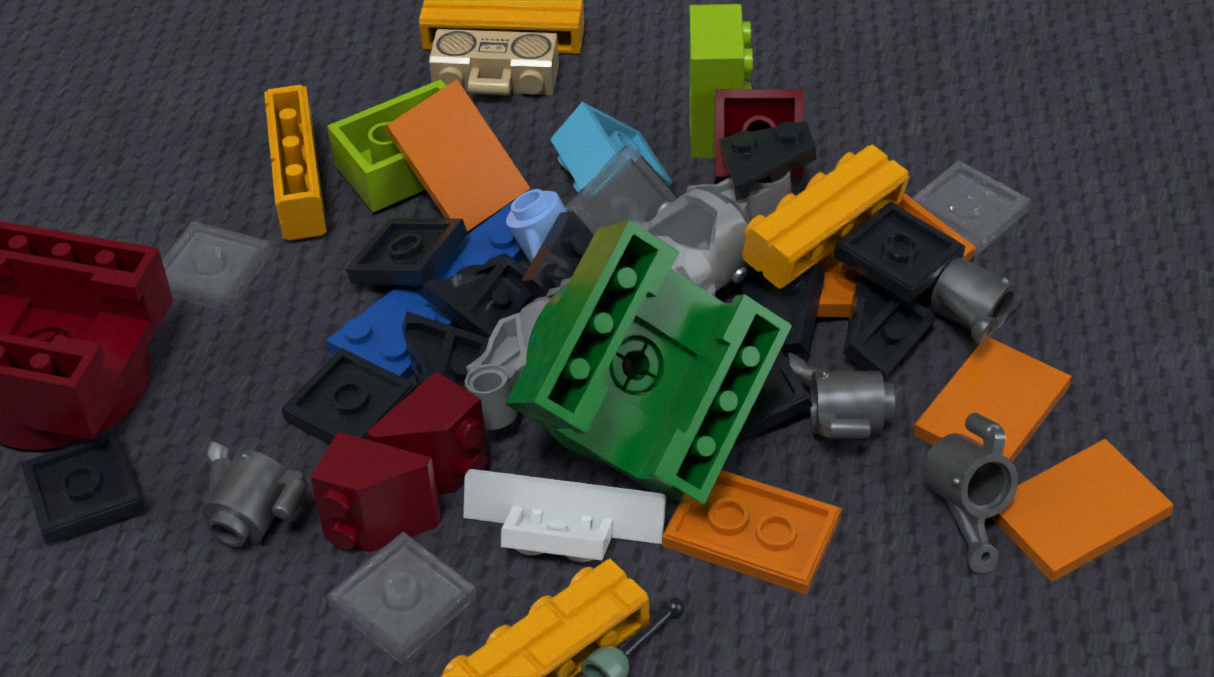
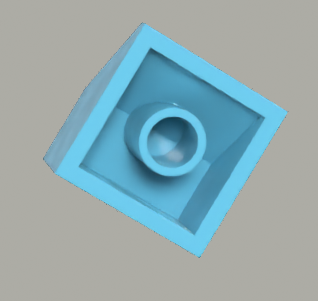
(593, 139)

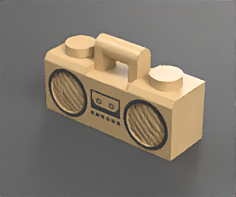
(496, 61)

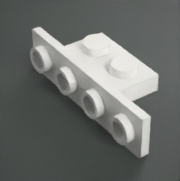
(562, 515)

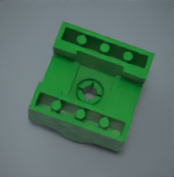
(689, 356)

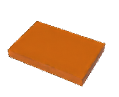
(457, 156)
(1000, 386)
(1081, 509)
(756, 531)

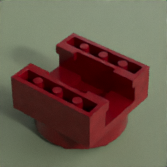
(73, 332)

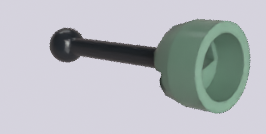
(613, 662)

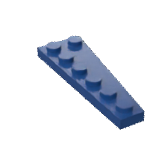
(378, 330)

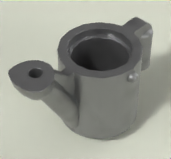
(974, 298)
(846, 401)
(974, 483)
(247, 494)

